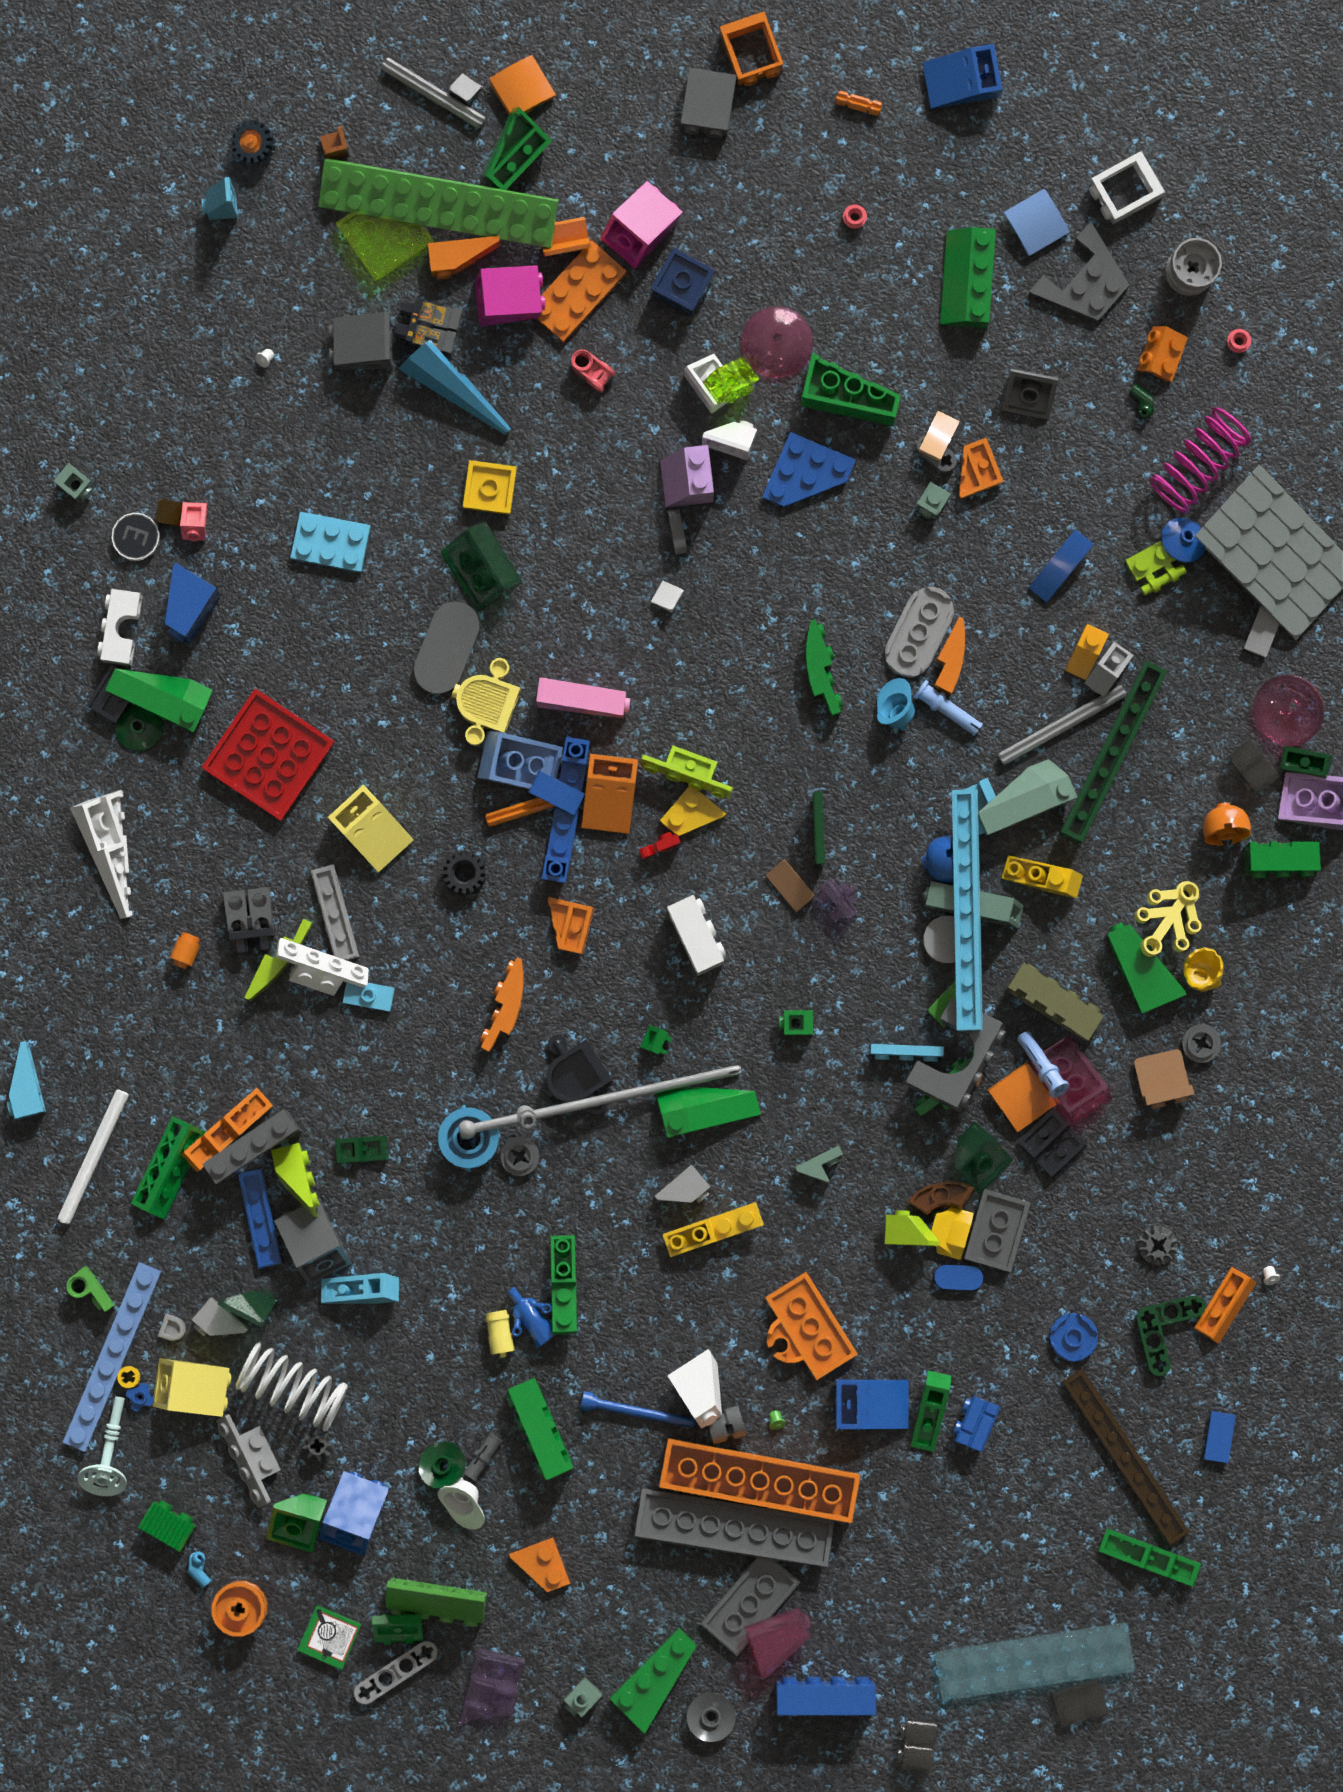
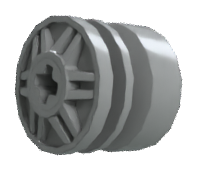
(1197, 254)

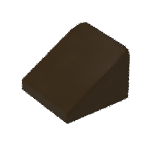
(169, 513)

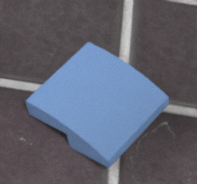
(1036, 222)

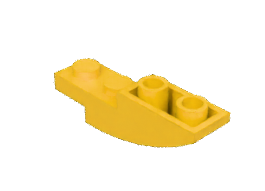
(713, 1229)

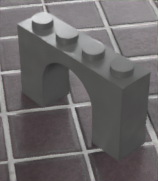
(955, 1088)
(264, 1137)

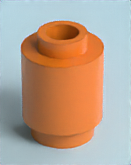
(185, 950)

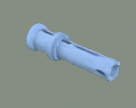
(938, 701)
(1047, 1072)

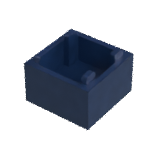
(682, 282)

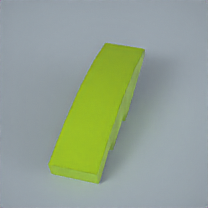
(272, 967)

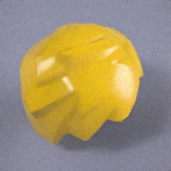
(1203, 969)

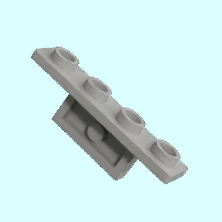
(251, 1456)

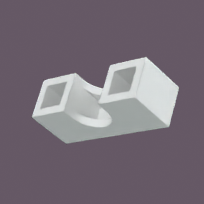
(120, 606)

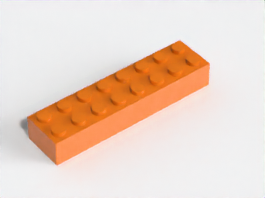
(759, 1480)

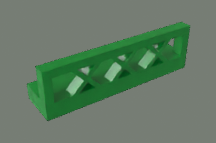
(171, 1169)

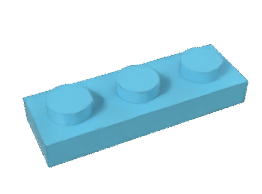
(906, 1052)

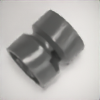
(735, 1428)

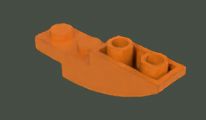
(510, 996)

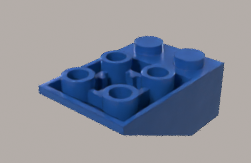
(963, 77)
(871, 1404)

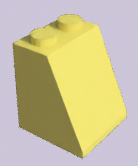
(191, 1387)

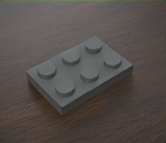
(997, 1230)

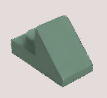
(813, 1167)

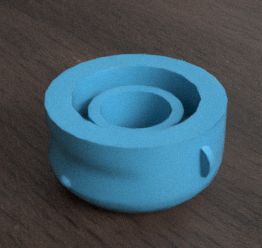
(449, 1144)

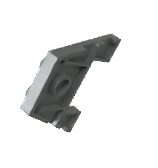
(1094, 287)

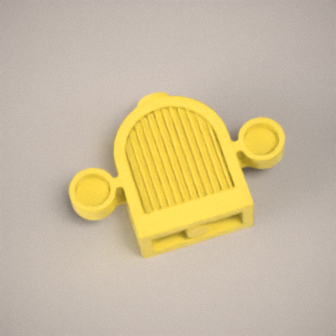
(487, 701)

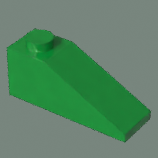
(931, 1411)

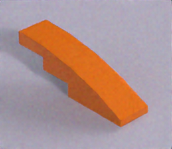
(227, 1129)

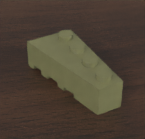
(1054, 1002)

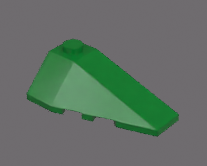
(168, 697)

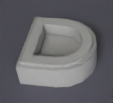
(172, 1328)

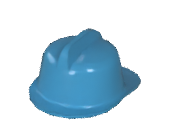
(895, 704)

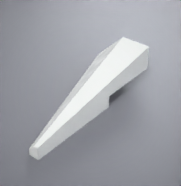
(103, 832)

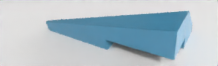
(437, 373)

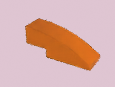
(951, 658)

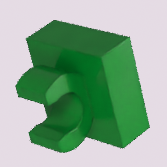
(655, 1039)

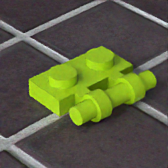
(1150, 561)

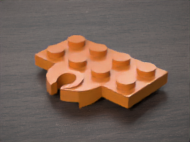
(807, 1327)

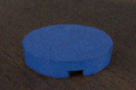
(1073, 1337)

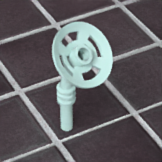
(104, 1470)

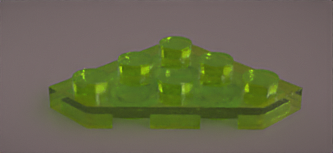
(383, 241)

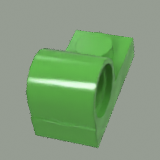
(100, 1299)

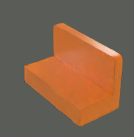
(568, 237)

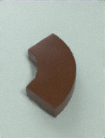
(941, 1195)

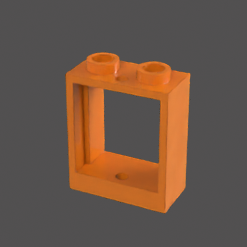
(743, 27)

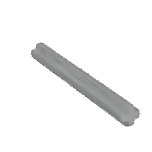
(433, 93)

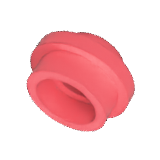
(854, 209)
(1239, 333)

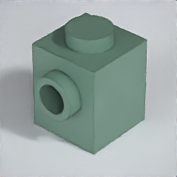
(582, 1697)

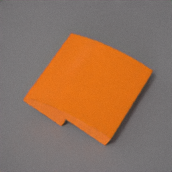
(522, 86)
(1022, 1097)

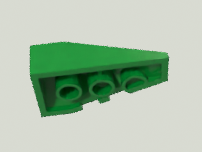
(701, 1108)

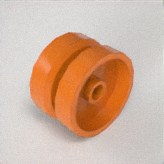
(225, 1612)

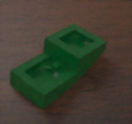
(362, 1149)

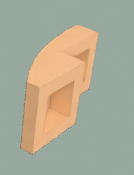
(938, 436)

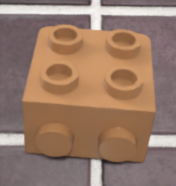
(1163, 1078)

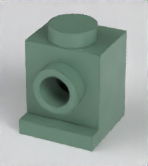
(69, 476)

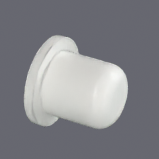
(264, 358)
(1270, 1275)

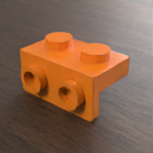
(1162, 352)

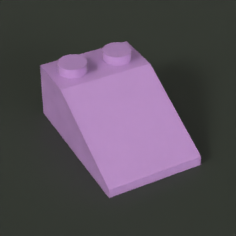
(1312, 800)

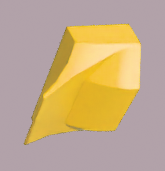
(952, 1231)

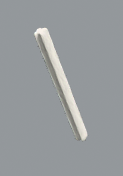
(92, 1157)

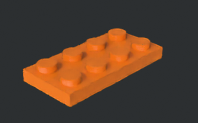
(579, 290)

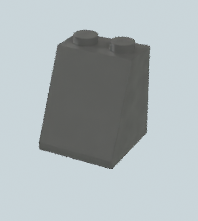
(362, 342)
(312, 1243)

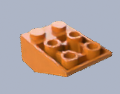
(609, 793)

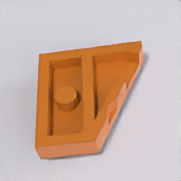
(978, 469)
(542, 1564)

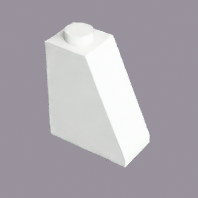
(699, 1388)

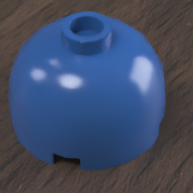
(940, 859)

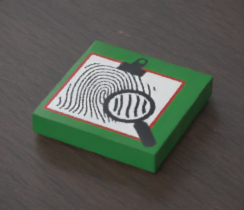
(329, 1637)

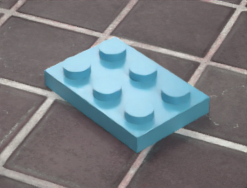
(330, 542)

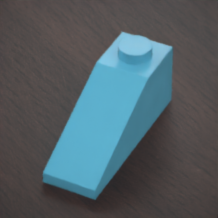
(220, 201)
(25, 1090)
(360, 1289)

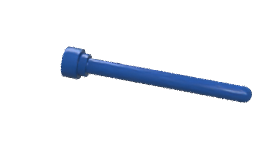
(590, 1402)

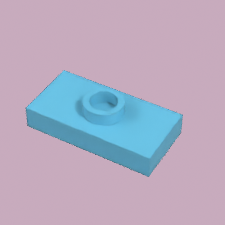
(371, 996)

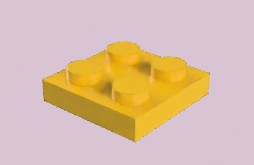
(489, 487)

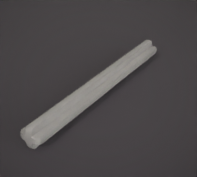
(1062, 725)

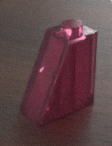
(777, 1639)

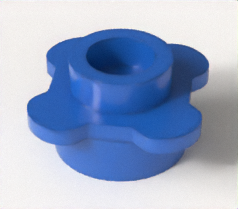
(146, 1399)

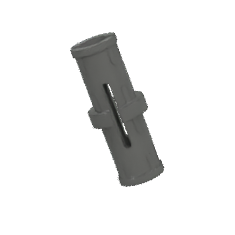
(483, 1456)

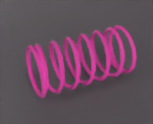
(1224, 431)

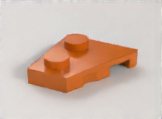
(571, 924)

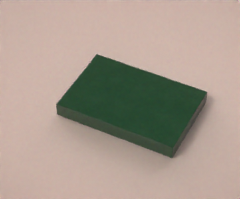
(818, 829)

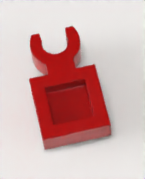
(665, 843)

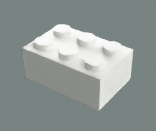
(696, 934)

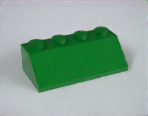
(968, 277)

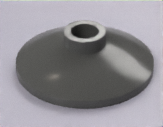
(711, 1730)

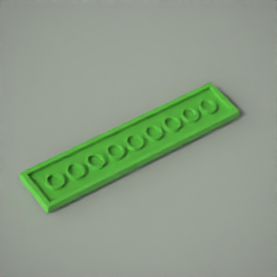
(439, 202)

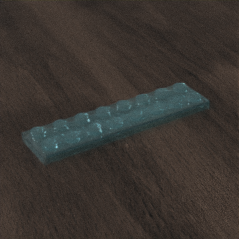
(1034, 1661)

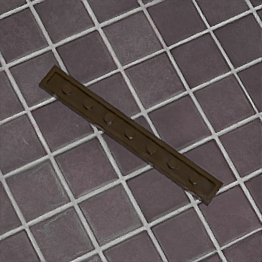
(1125, 1457)

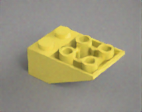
(370, 828)

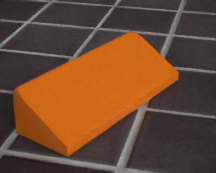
(1225, 1305)

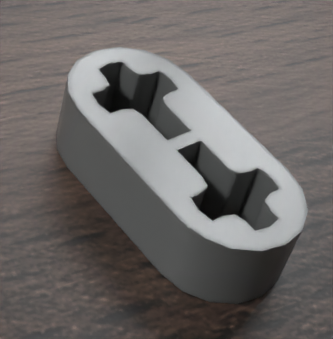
(936, 464)
(677, 531)

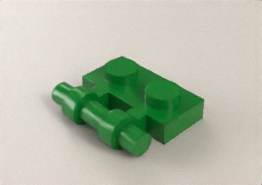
(397, 1628)

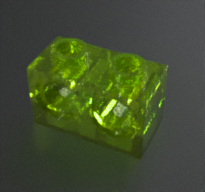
(731, 381)

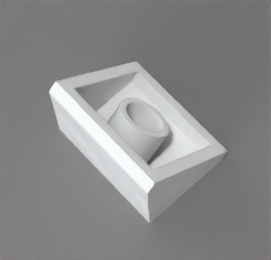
(699, 371)

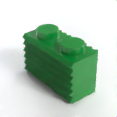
(168, 1525)

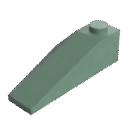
(1029, 795)

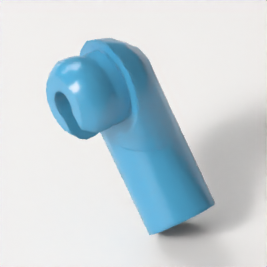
(195, 1569)

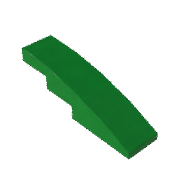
(1150, 1557)

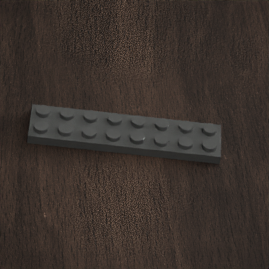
(734, 1528)

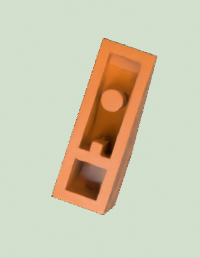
(456, 255)

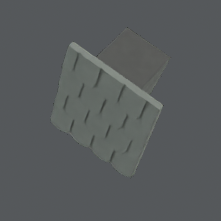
(1275, 552)

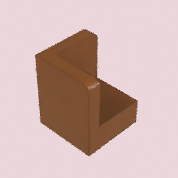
(335, 144)

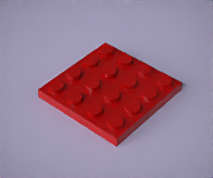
(268, 754)

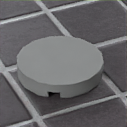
(940, 939)

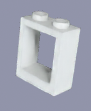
(1146, 175)

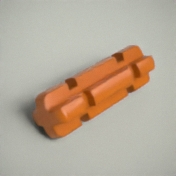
(858, 103)

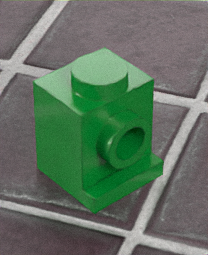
(806, 1022)

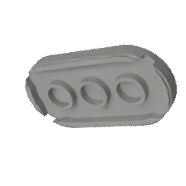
(919, 632)

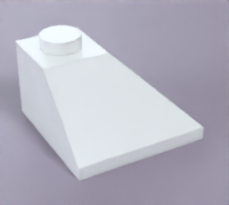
(732, 439)

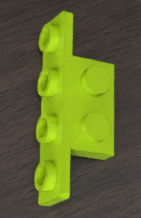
(688, 768)

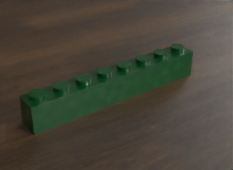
(1112, 752)

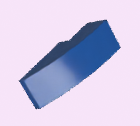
(1061, 566)

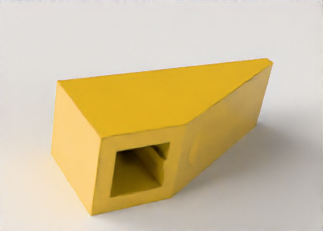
(1043, 876)

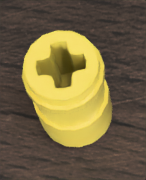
(499, 1333)

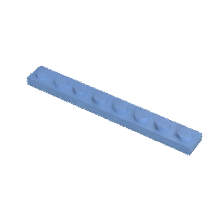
(112, 1357)

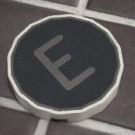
(135, 536)

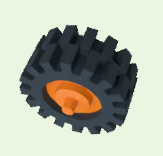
(252, 141)

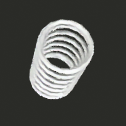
(250, 1369)

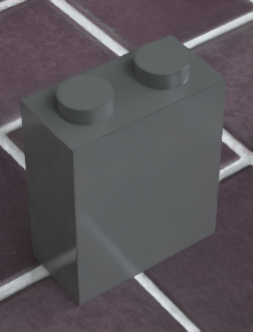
(708, 102)

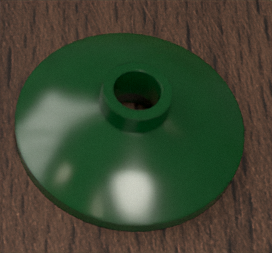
(145, 737)
(435, 1458)

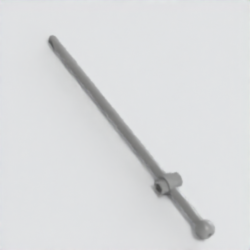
(527, 1116)

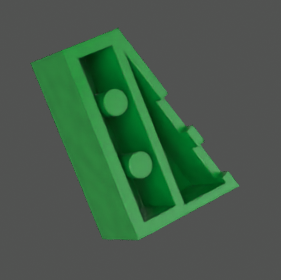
(515, 150)
(1282, 859)

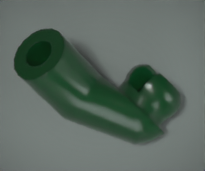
(1145, 401)

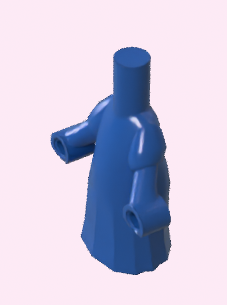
(527, 1312)

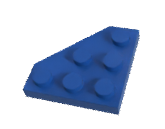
(806, 471)

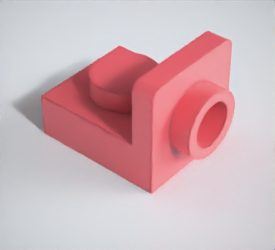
(193, 521)

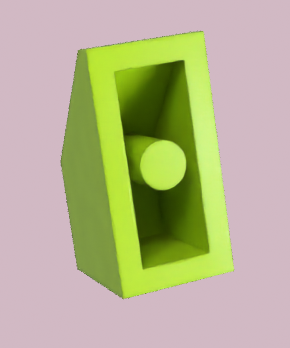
(908, 1230)

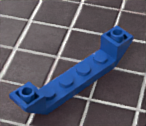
(563, 823)

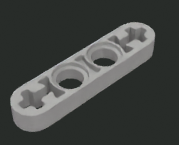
(397, 1674)

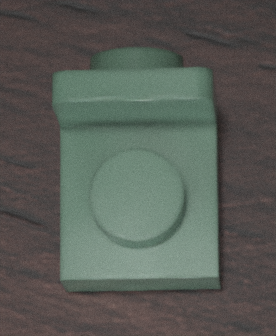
(932, 501)

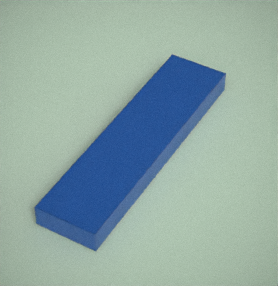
(260, 1218)

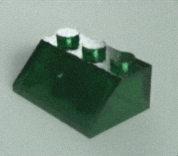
(481, 566)

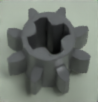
(313, 1450)

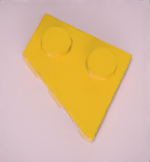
(691, 812)

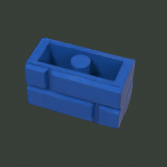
(976, 1422)

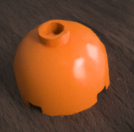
(1226, 823)

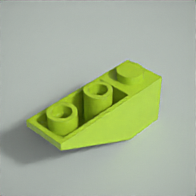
(292, 1172)

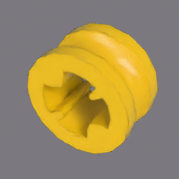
(127, 1369)

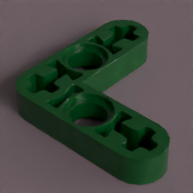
(1160, 1320)

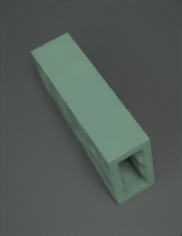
(993, 907)

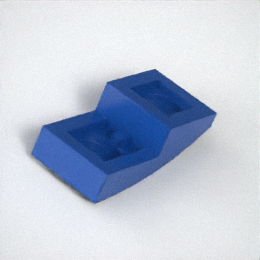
(556, 793)

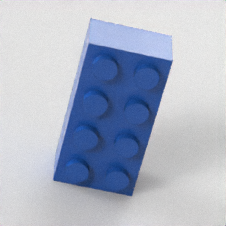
(825, 1697)

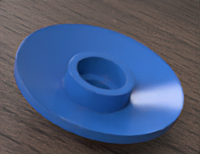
(1177, 545)

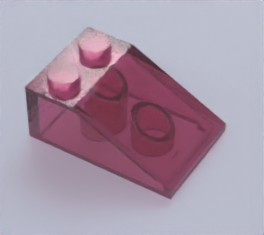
(1086, 1087)

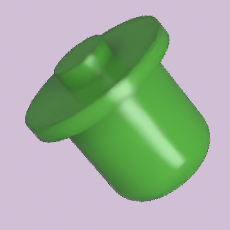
(776, 1420)

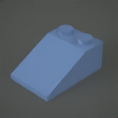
(517, 759)

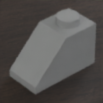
(1108, 669)
(685, 1188)
(217, 1320)

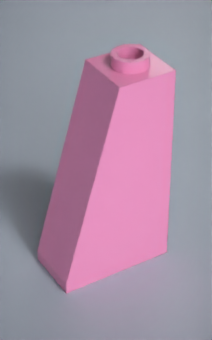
(581, 698)

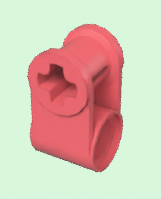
(593, 370)

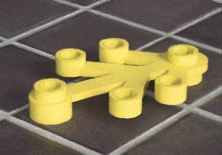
(1171, 917)

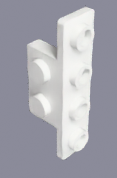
(320, 969)

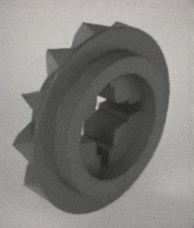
(1212, 1040)
(519, 1144)
(1146, 1244)

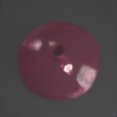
(773, 357)
(1276, 717)

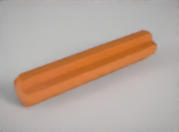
(516, 811)

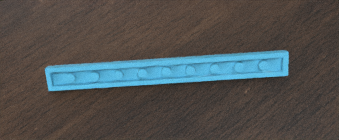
(967, 910)

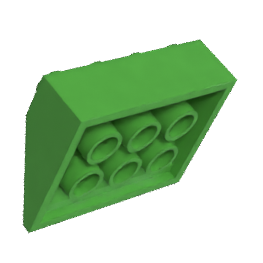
(436, 1600)

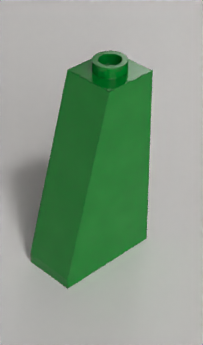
(1145, 976)

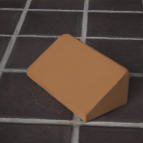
(790, 885)

